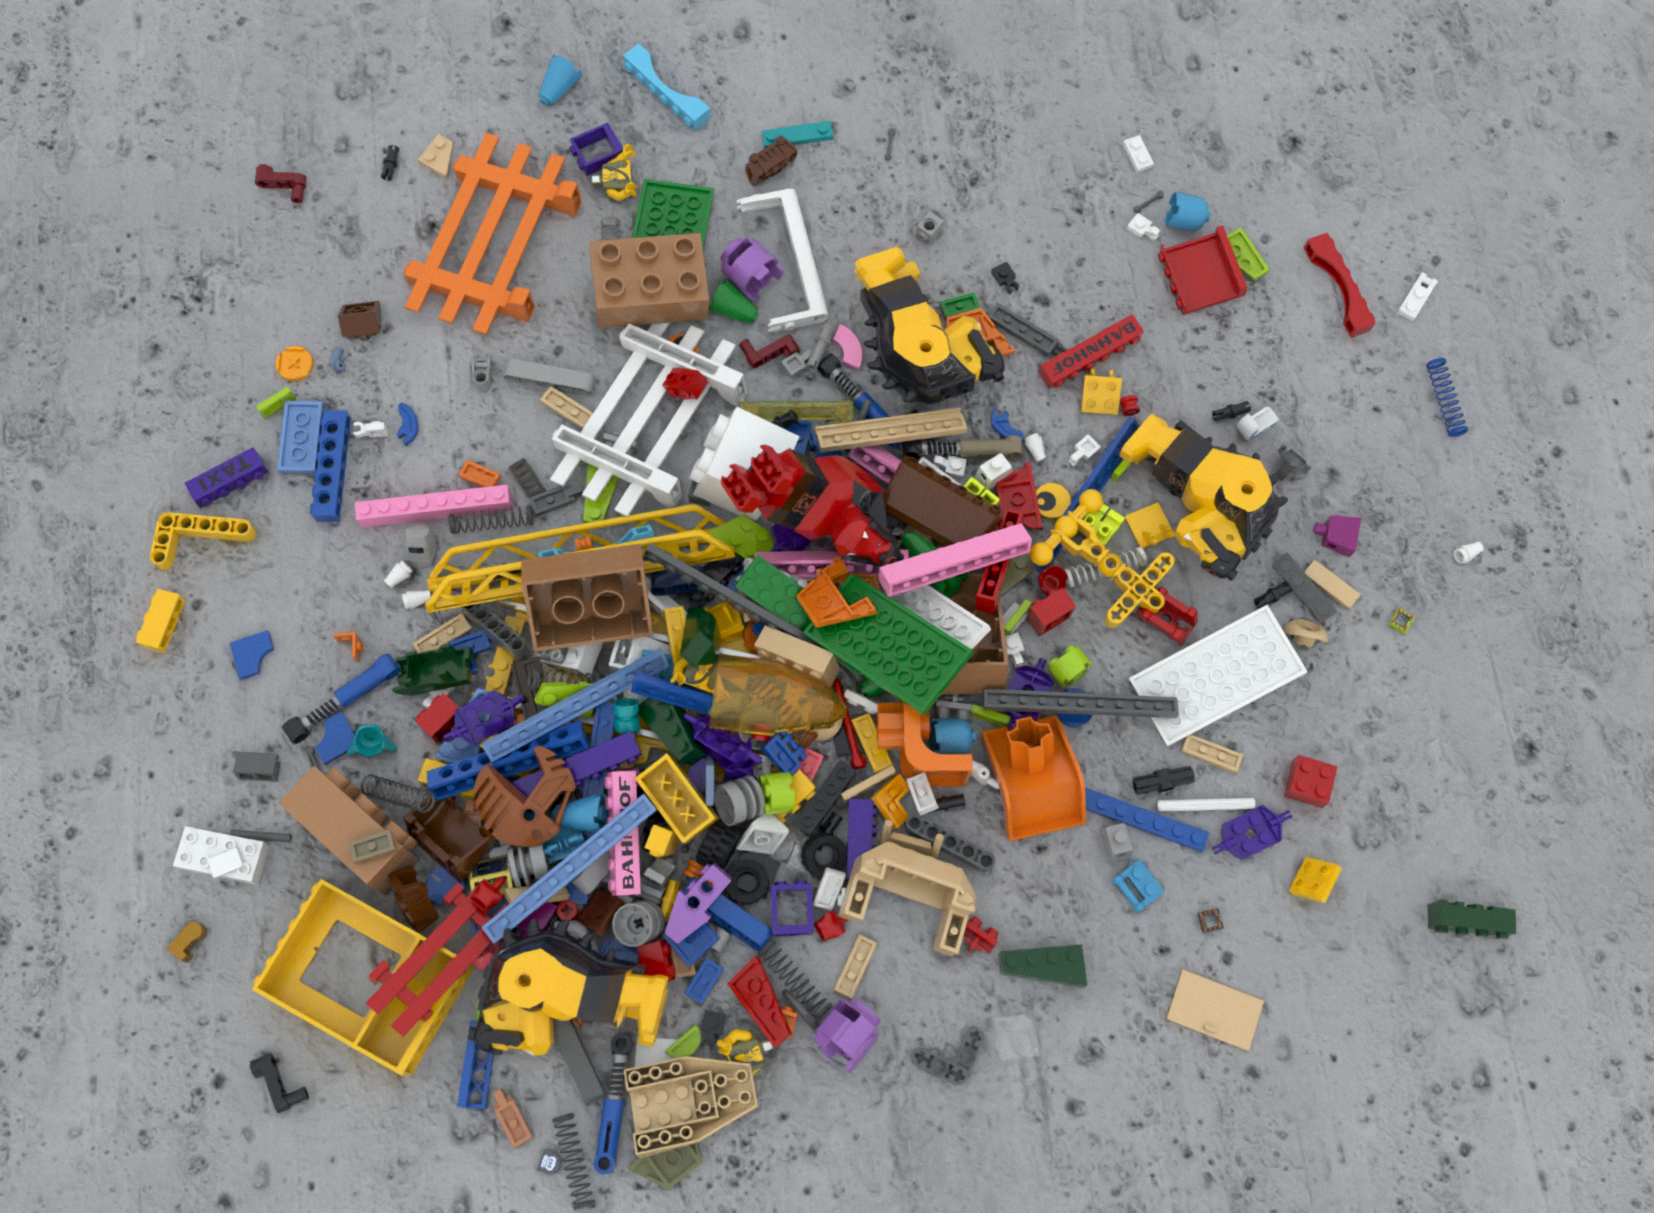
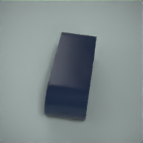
(668, 583)

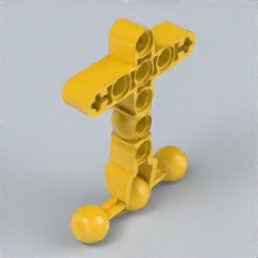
(1067, 527)

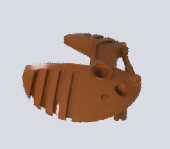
(506, 807)

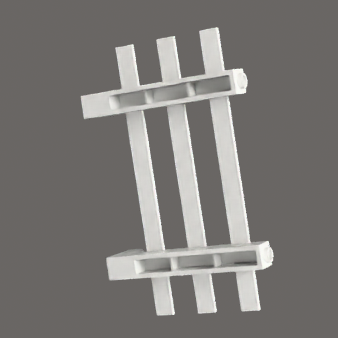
(615, 459)

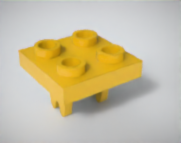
(727, 618)
(1315, 879)

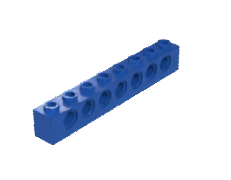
(462, 774)

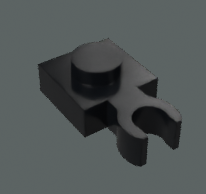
(1005, 275)
(712, 1025)

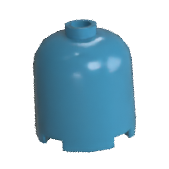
(1187, 212)
(950, 736)

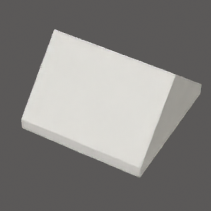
(763, 835)

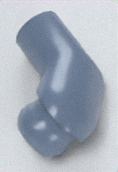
(335, 360)

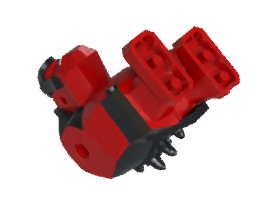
(820, 499)

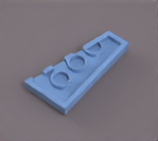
(458, 748)

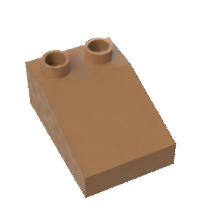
(989, 662)

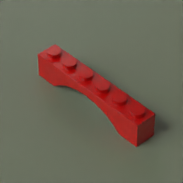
(1323, 253)

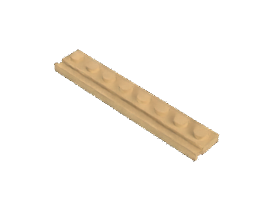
(890, 430)

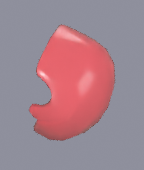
(484, 959)

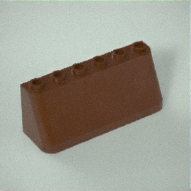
(938, 505)

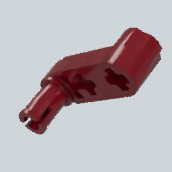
(284, 180)
(784, 345)

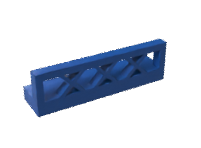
(671, 693)
(468, 1075)

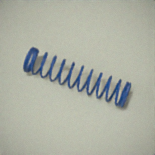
(1434, 366)

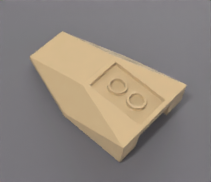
(686, 1101)

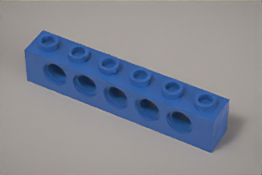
(332, 509)

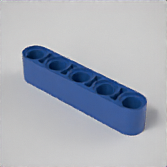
(734, 919)

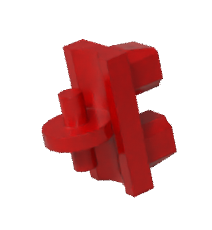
(978, 938)

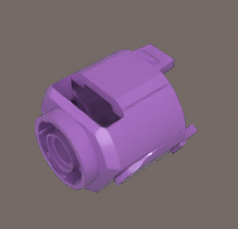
(749, 266)
(849, 1031)

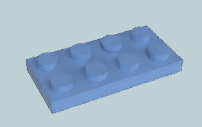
(300, 436)

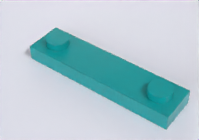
(799, 134)

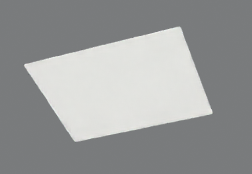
(649, 1055)

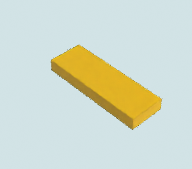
(867, 735)

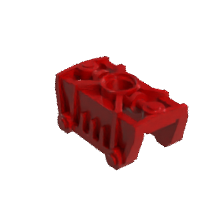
(1176, 612)

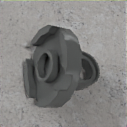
(1292, 460)

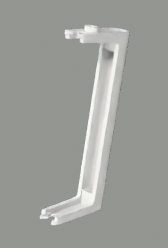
(788, 201)

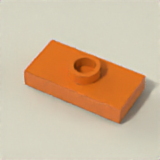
(479, 475)

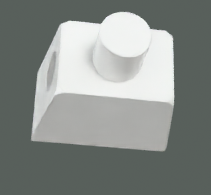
(994, 471)

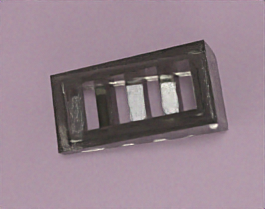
(522, 468)

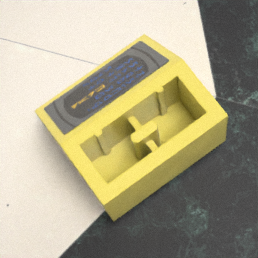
(491, 871)

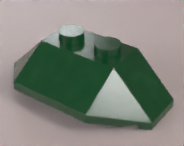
(700, 638)

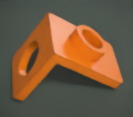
(357, 645)

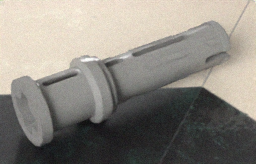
(822, 342)

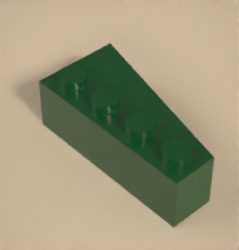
(1471, 919)
(1049, 964)

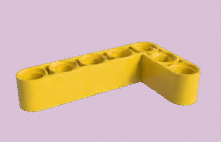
(196, 529)

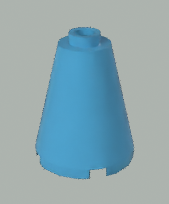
(558, 80)
(585, 813)

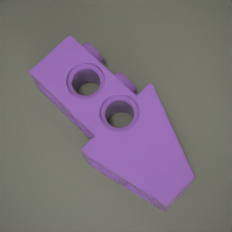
(686, 918)

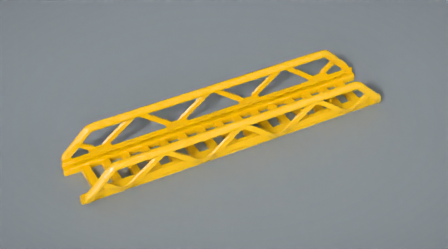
(671, 543)

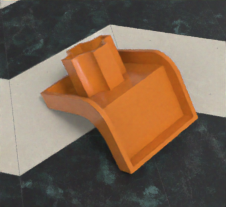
(905, 729)
(1036, 777)

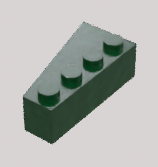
(672, 730)

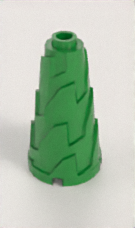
(917, 545)

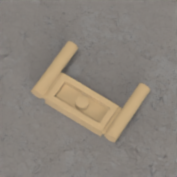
(919, 845)

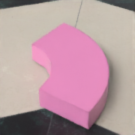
(850, 346)

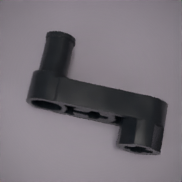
(267, 1067)

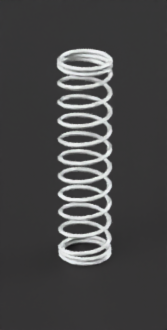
(1139, 550)

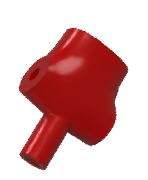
(487, 894)
(830, 926)

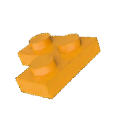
(888, 799)

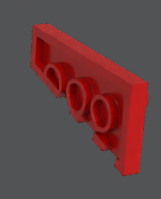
(758, 998)

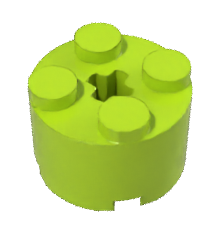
(1070, 666)
(777, 793)

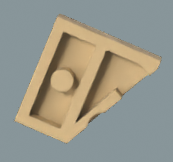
(438, 156)

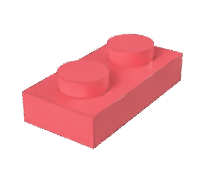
(810, 764)

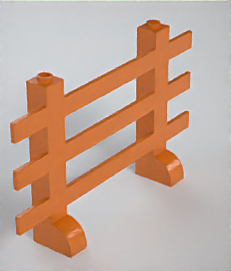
(506, 183)

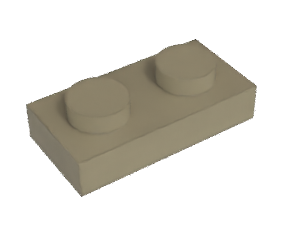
(372, 846)

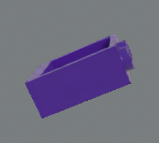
(591, 137)
(792, 930)

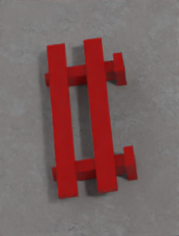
(395, 984)

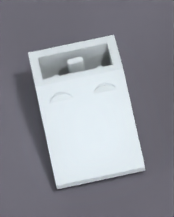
(630, 650)
(570, 659)

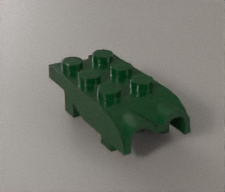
(433, 670)

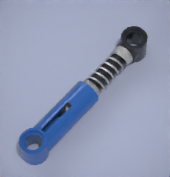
(831, 368)
(382, 670)
(612, 1107)

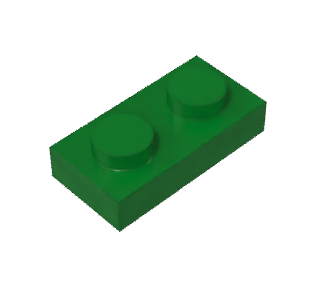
(959, 305)

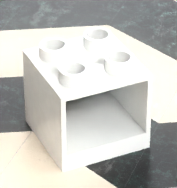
(735, 442)

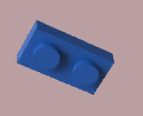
(704, 981)

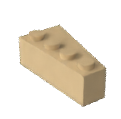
(798, 655)

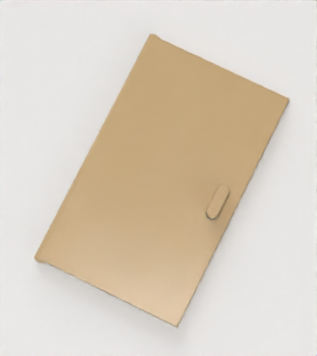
(1215, 1010)

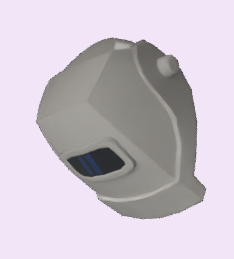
(419, 546)

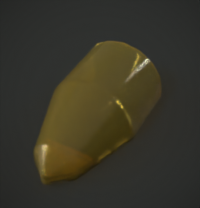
(770, 698)

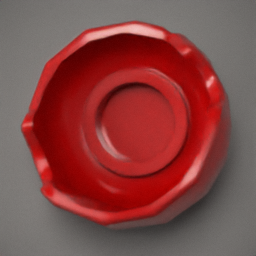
(1052, 578)

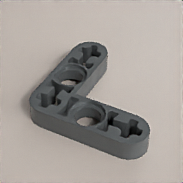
(958, 1064)

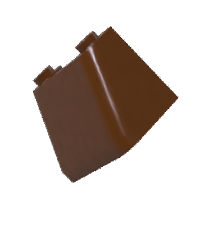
(449, 836)

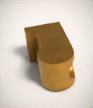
(187, 940)

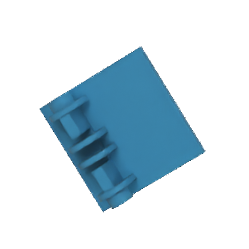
(563, 844)

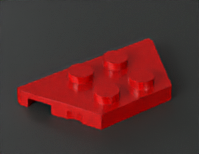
(1019, 494)

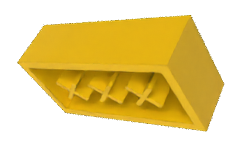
(677, 798)

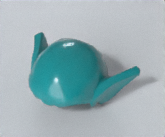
(370, 741)

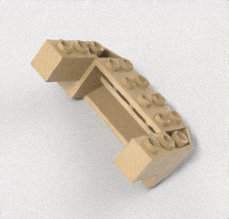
(915, 878)

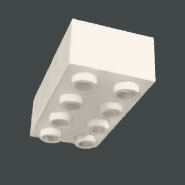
(200, 845)

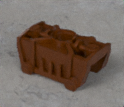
(770, 160)
(412, 898)

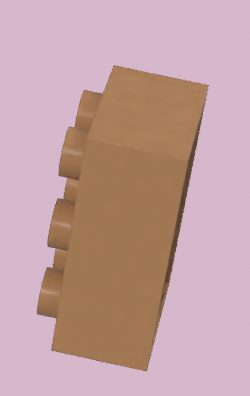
(649, 280)
(586, 597)
(332, 815)

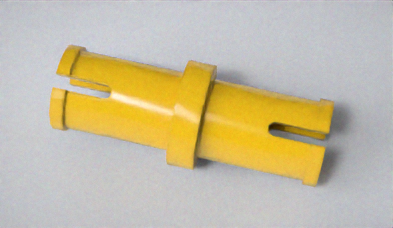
(669, 898)

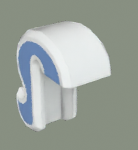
(1254, 425)

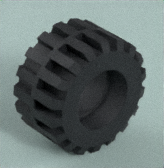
(718, 844)

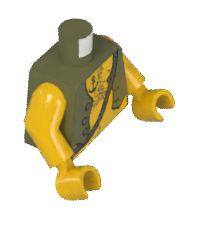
(617, 176)
(698, 677)
(744, 1048)

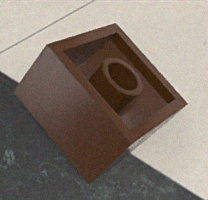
(360, 319)

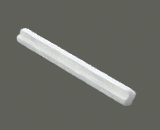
(1206, 804)

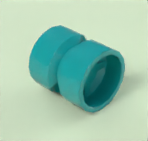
(626, 715)

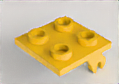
(1101, 393)
(1149, 525)

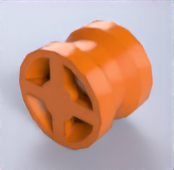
(583, 544)
(693, 870)

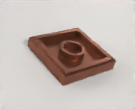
(600, 911)

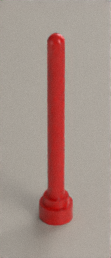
(858, 760)

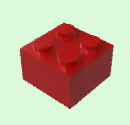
(1050, 611)
(438, 717)
(1310, 781)

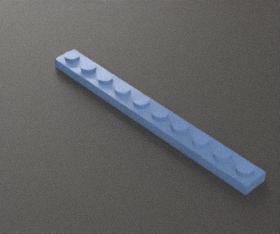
(573, 706)
(569, 868)

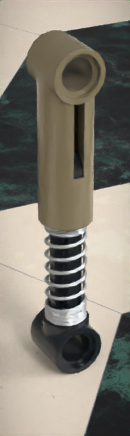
(1010, 448)

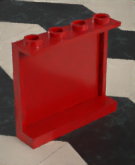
(1203, 272)

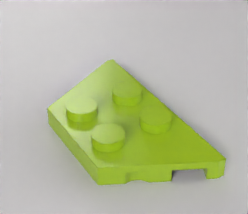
(744, 536)

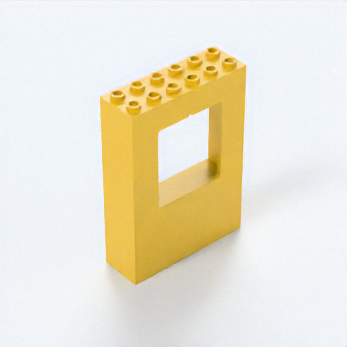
(368, 1034)

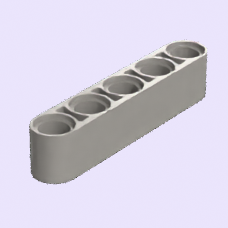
(546, 375)
(598, 870)

